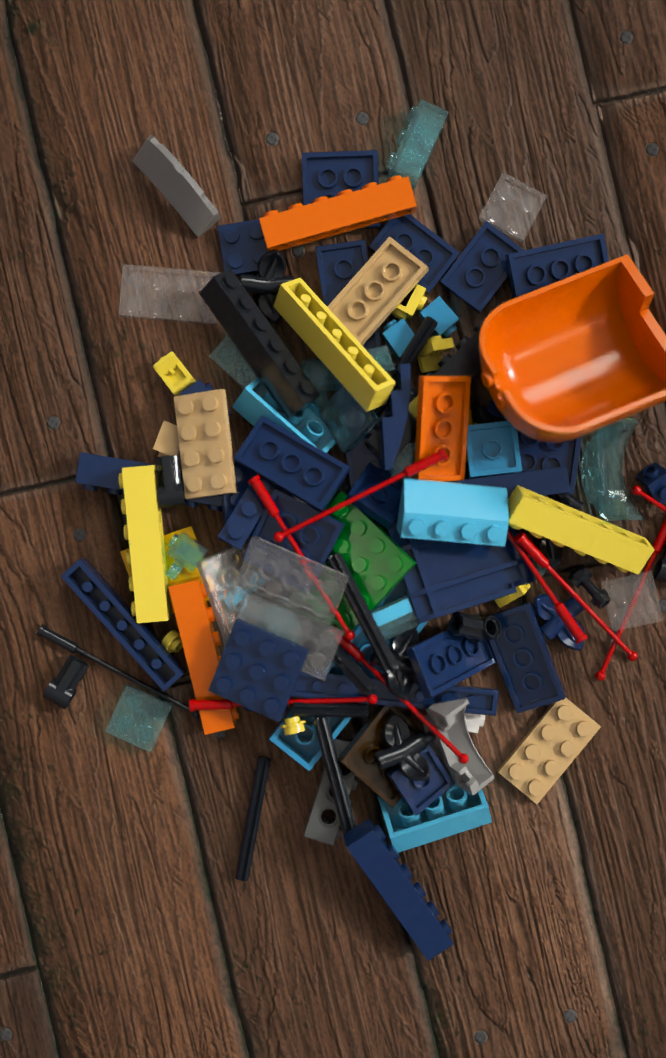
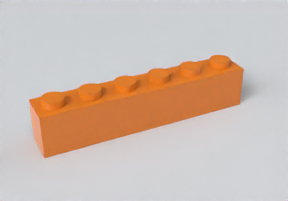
(338, 214)
(200, 648)

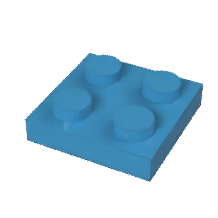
(493, 449)

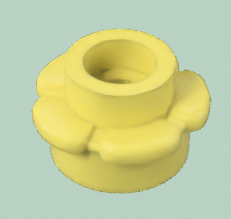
(172, 642)
(293, 725)

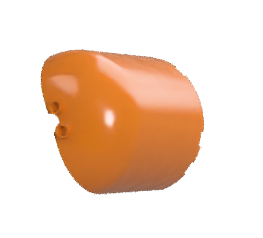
(575, 353)

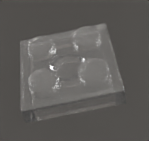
(512, 207)
(633, 601)

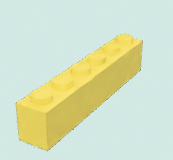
(334, 344)
(577, 530)
(146, 544)

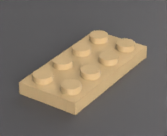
(377, 289)
(205, 444)
(548, 749)

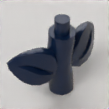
(553, 624)

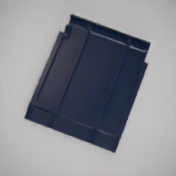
(459, 574)

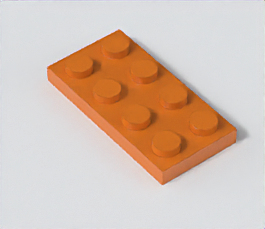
(443, 424)

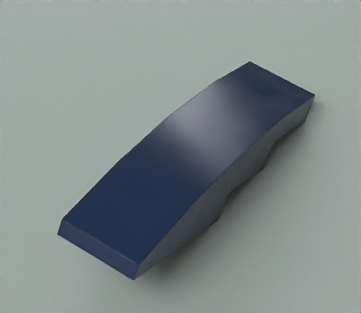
(393, 426)

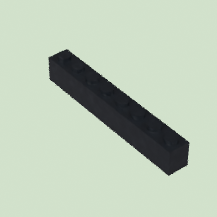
(463, 362)

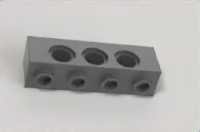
(317, 826)

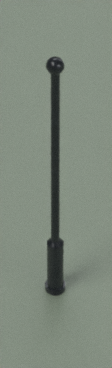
(73, 647)

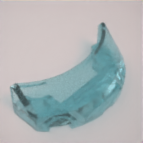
(604, 472)

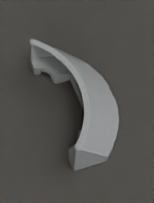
(176, 185)
(450, 721)

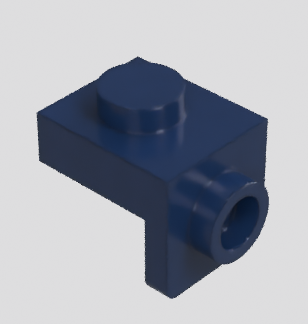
(654, 480)

